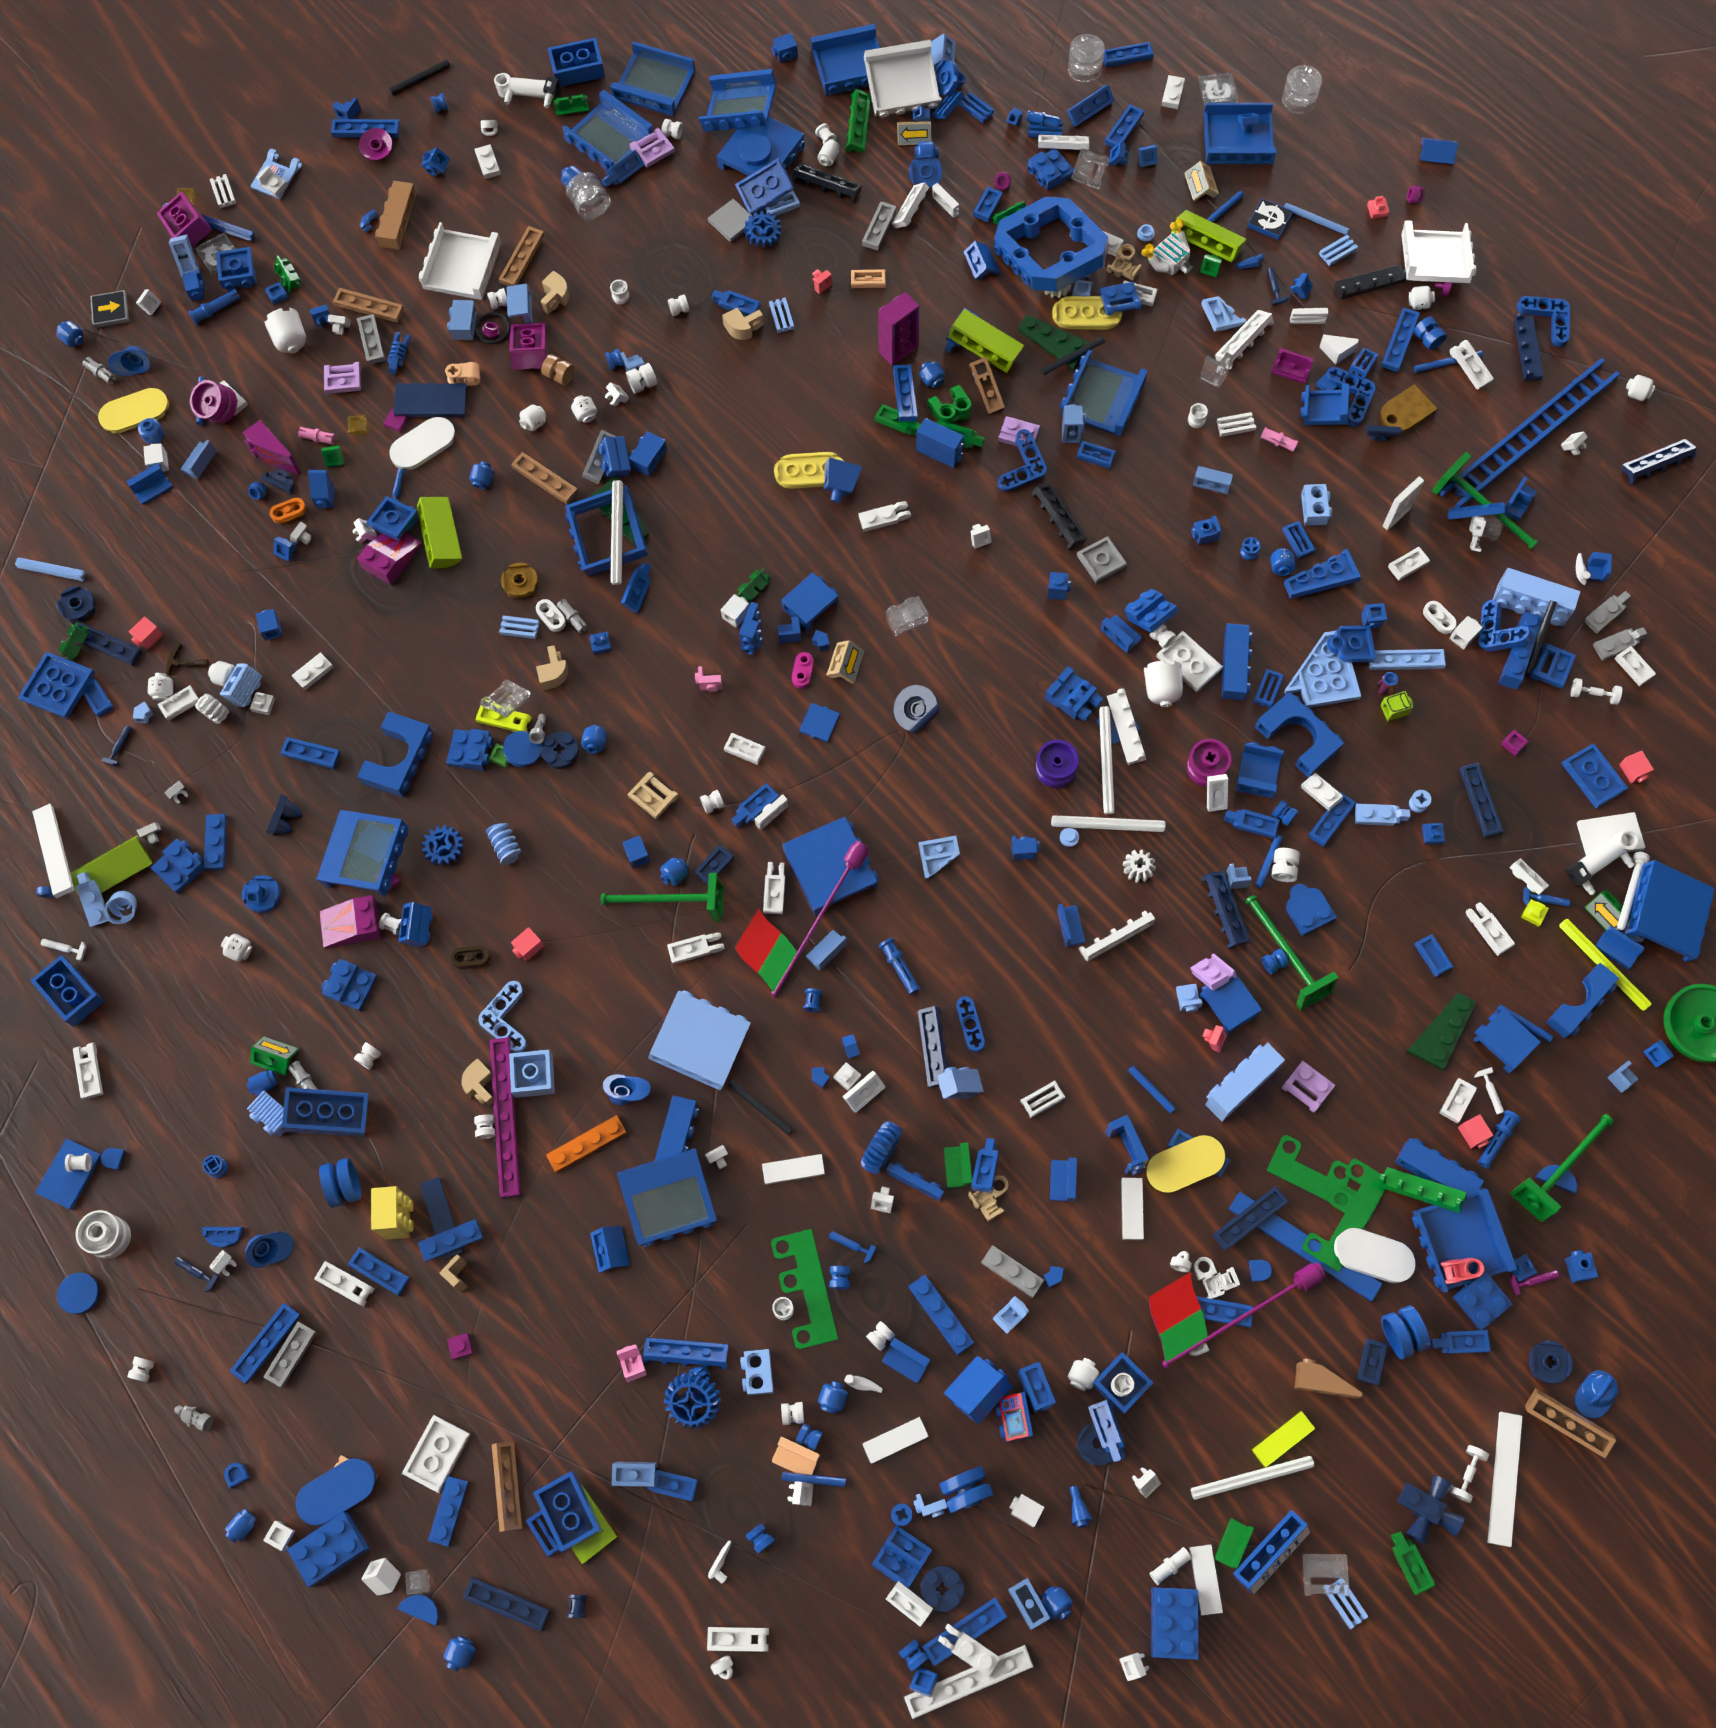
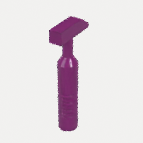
(1532, 1281)

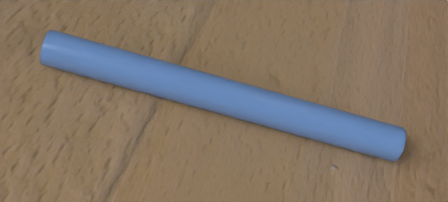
(1317, 219)

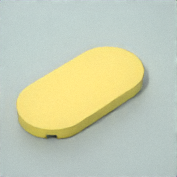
(1084, 313)
(130, 410)
(802, 470)
(1185, 1163)

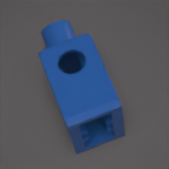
(840, 478)

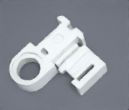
(1477, 527)
(1216, 1282)

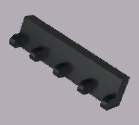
(827, 180)
(1370, 281)
(1060, 515)

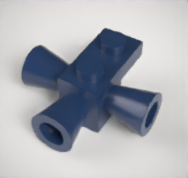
(1429, 1509)

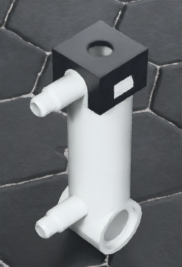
(509, 86)
(1582, 871)

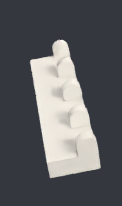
(1245, 336)
(1126, 727)
(1117, 936)

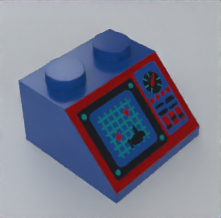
(1014, 1418)

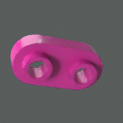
(804, 669)

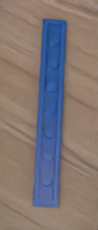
(1294, 1239)

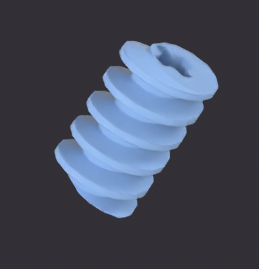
(503, 844)

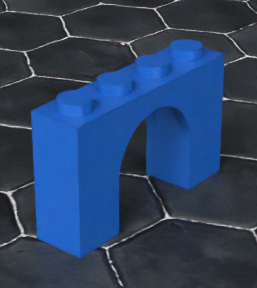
(1292, 711)
(397, 778)

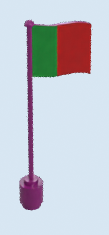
(769, 950)
(1182, 1320)

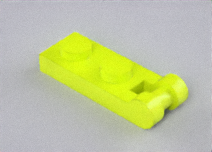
(494, 719)

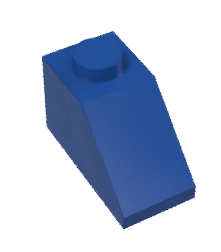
(321, 488)

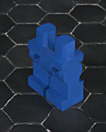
(1073, 695)

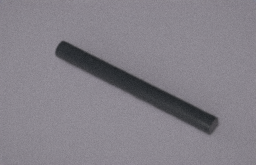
(419, 76)
(1072, 356)
(1541, 634)
(760, 1107)

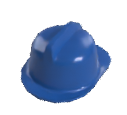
(129, 361)
(625, 1089)
(268, 1249)
(1596, 1394)

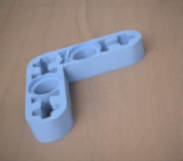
(497, 1015)

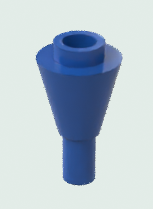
(1080, 1513)

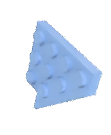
(1324, 677)

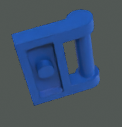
(1120, 294)
(1558, 669)

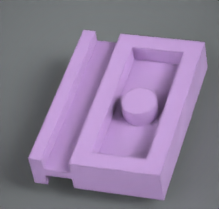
(1012, 426)
(1213, 972)

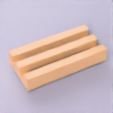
(868, 281)

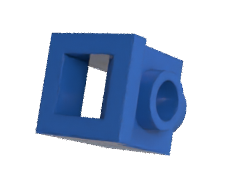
(194, 285)
(1206, 530)
(1374, 619)
(1024, 848)

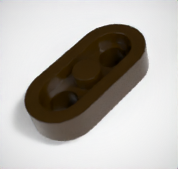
(470, 957)

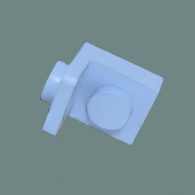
(1188, 998)

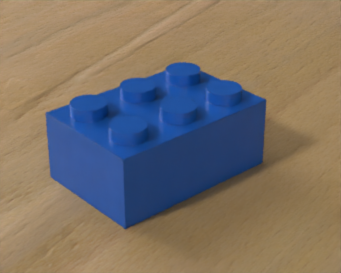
(576, 62)
(67, 991)
(567, 1511)
(328, 1549)
(1174, 1623)

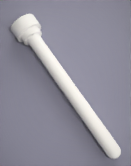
(1638, 859)

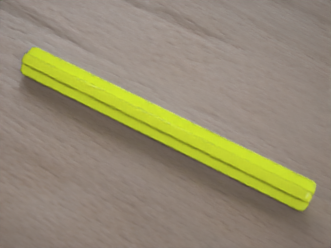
(1598, 957)

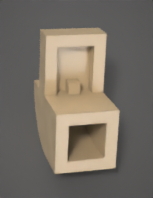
(556, 291)
(740, 326)
(554, 673)
(474, 1079)

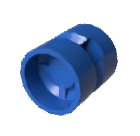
(1429, 333)

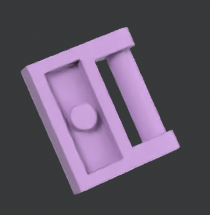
(655, 151)
(344, 381)
(1312, 1082)

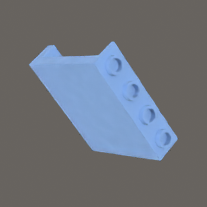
(699, 1040)

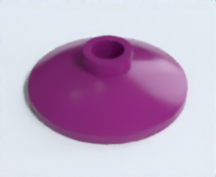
(373, 138)

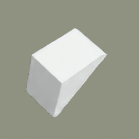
(1338, 347)

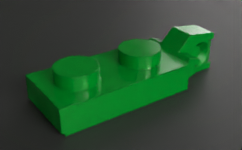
(889, 417)
(969, 436)
(1411, 1564)

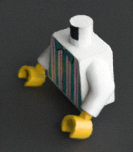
(1171, 253)

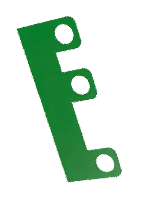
(1287, 1168)
(1356, 1211)
(811, 1280)

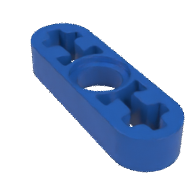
(969, 1039)

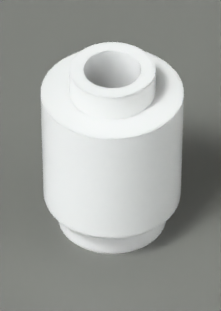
(828, 153)

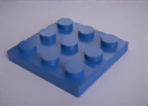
(56, 685)

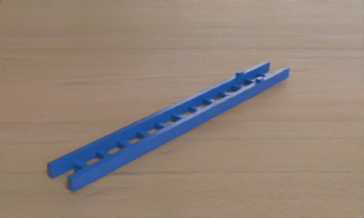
(1529, 445)

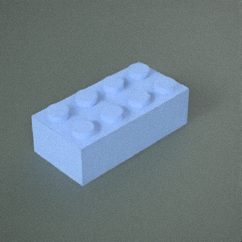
(1532, 595)
(1244, 1082)

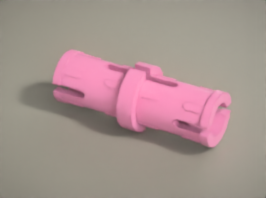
(317, 435)
(1279, 439)

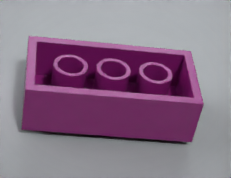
(898, 328)

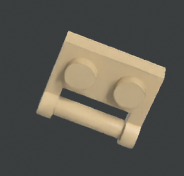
(649, 799)

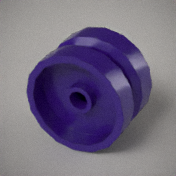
(1057, 763)

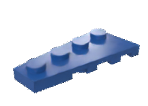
(1333, 573)

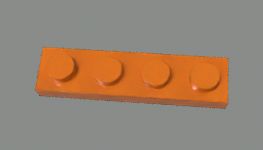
(586, 1144)

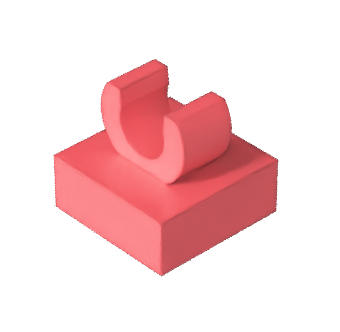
(1378, 208)
(822, 280)
(1215, 1038)

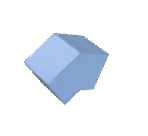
(142, 713)

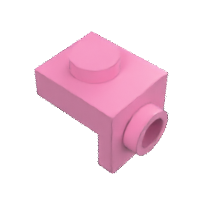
(709, 683)
(631, 1363)

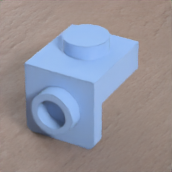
(1011, 1314)
(935, 1509)

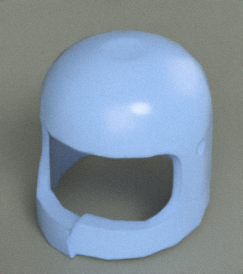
(116, 902)

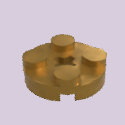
(521, 590)

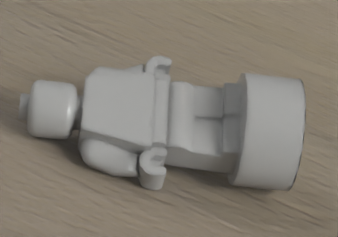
(537, 734)
(191, 1416)

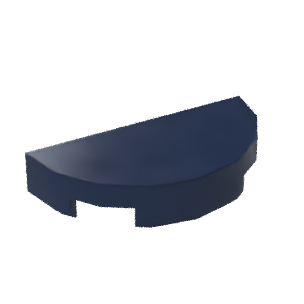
(1381, 433)
(280, 480)

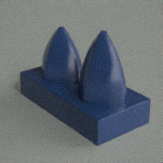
(286, 809)

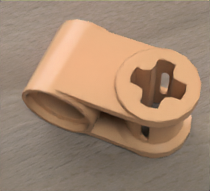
(464, 373)

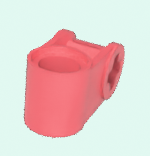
(1457, 1270)

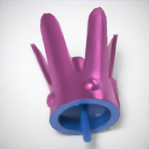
(1389, 681)

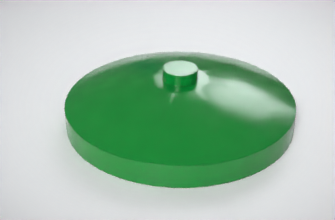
(1692, 1022)

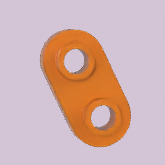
(288, 510)

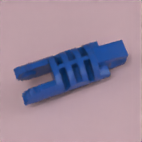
(397, 353)

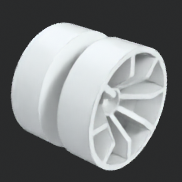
(103, 1234)

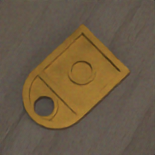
(1407, 409)

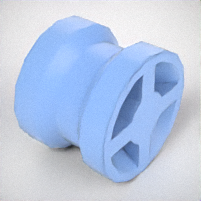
(1415, 801)

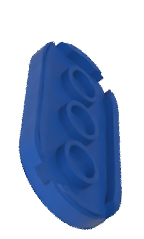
(335, 1491)

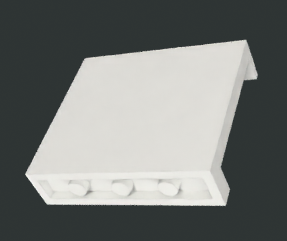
(902, 78)
(1438, 255)
(459, 263)

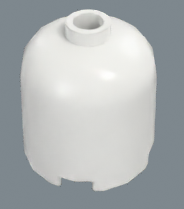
(286, 330)
(1164, 682)

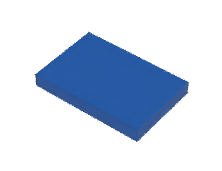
(764, 186)
(1595, 775)
(66, 1186)

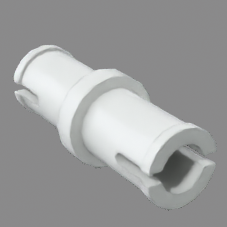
(1170, 1566)

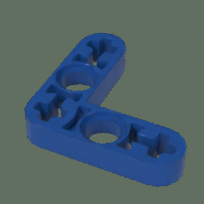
(1555, 314)
(1360, 393)
(1029, 468)
(1495, 634)

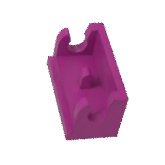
(1292, 365)

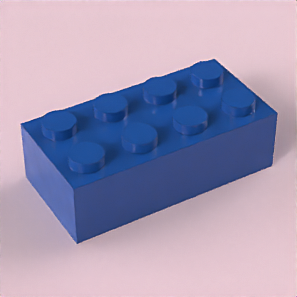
(324, 1112)

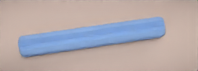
(51, 569)

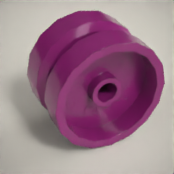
(213, 402)
(1208, 759)

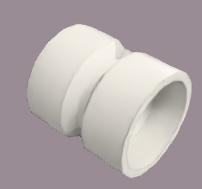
(648, 378)
(1285, 867)

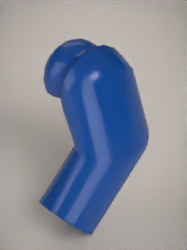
(366, 219)

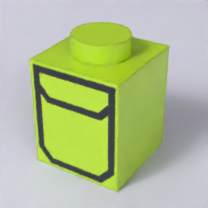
(1396, 706)

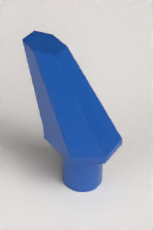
(1250, 262)

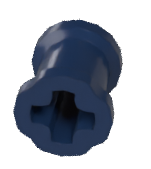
(577, 1606)

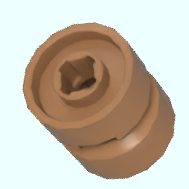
(556, 369)

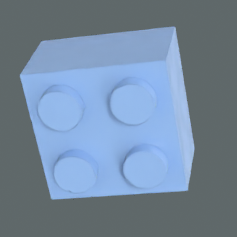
(532, 1073)

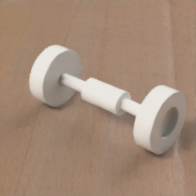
(1615, 694)
(1468, 1476)

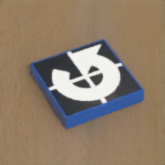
(1270, 219)

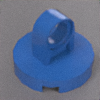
(948, 77)

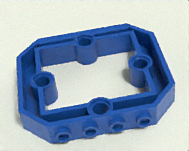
(1072, 265)

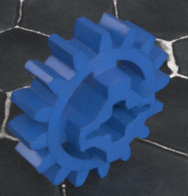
(762, 229)
(445, 852)

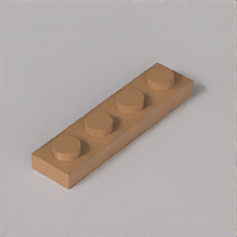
(521, 256)
(368, 305)
(544, 478)
(506, 1486)

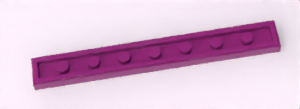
(505, 1119)

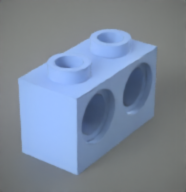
(183, 254)
(1312, 505)
(764, 1372)

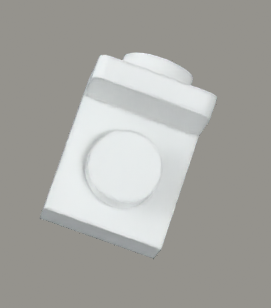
(271, 181)

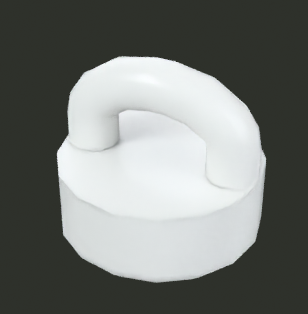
(489, 124)
(1181, 1264)
(721, 1665)

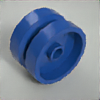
(340, 1182)
(1405, 1332)
(967, 1492)

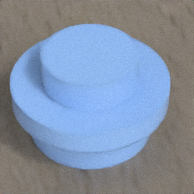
(1145, 233)
(1069, 837)

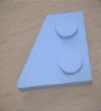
(1220, 314)
(937, 854)

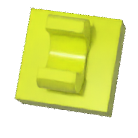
(1534, 912)

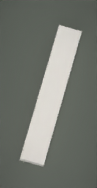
(53, 851)
(1505, 1479)
(968, 1682)

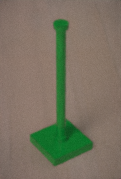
(1454, 475)
(713, 897)
(1315, 990)
(1536, 1198)

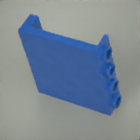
(841, 58)
(1228, 143)
(784, 144)
(820, 864)
(1670, 909)
(1463, 1235)

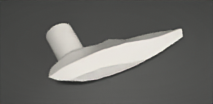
(1581, 571)
(862, 1383)
(715, 1569)

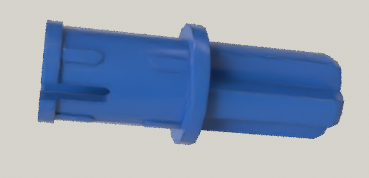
(1043, 118)

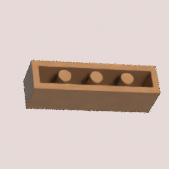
(396, 215)
(1570, 1423)

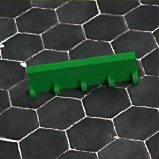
(858, 121)
(1423, 1190)

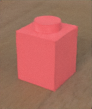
(145, 633)
(1636, 767)
(526, 944)
(1476, 1132)

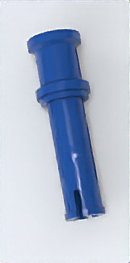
(206, 310)
(895, 958)
(1503, 1131)

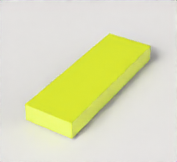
(1283, 1439)

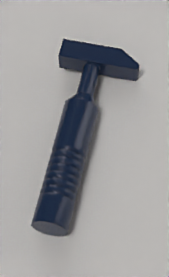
(1274, 284)
(118, 746)
(197, 1273)

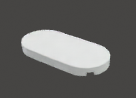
(422, 443)
(1374, 1255)

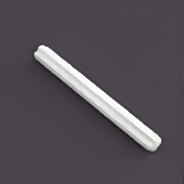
(616, 537)
(1106, 757)
(1108, 823)
(1252, 1477)

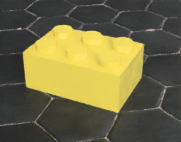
(391, 1213)

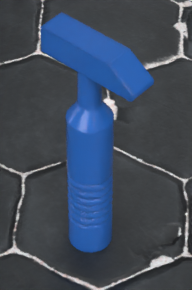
(398, 483)
(1544, 898)
(852, 1245)

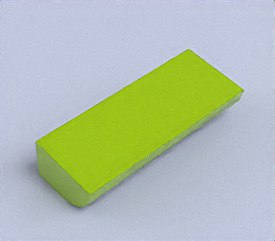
(1211, 236)
(985, 340)
(438, 532)
(115, 865)

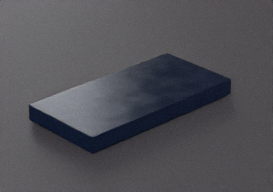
(430, 399)

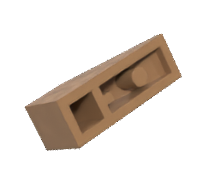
(986, 385)
(1319, 1379)

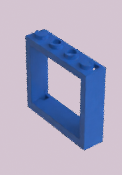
(596, 502)

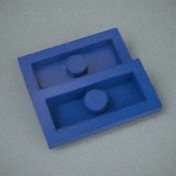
(901, 1557)

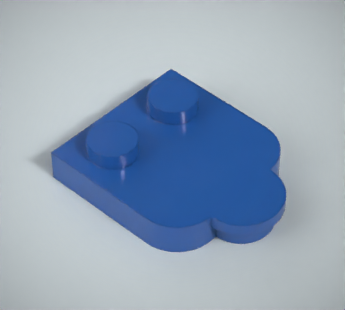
(1353, 644)
(1308, 909)

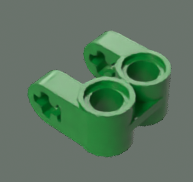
(951, 412)

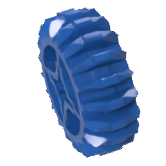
(881, 1147)
(676, 1402)

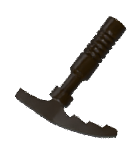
(188, 662)

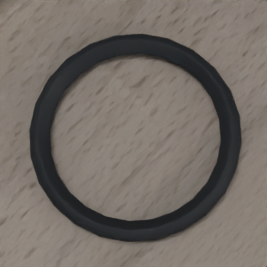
(492, 341)

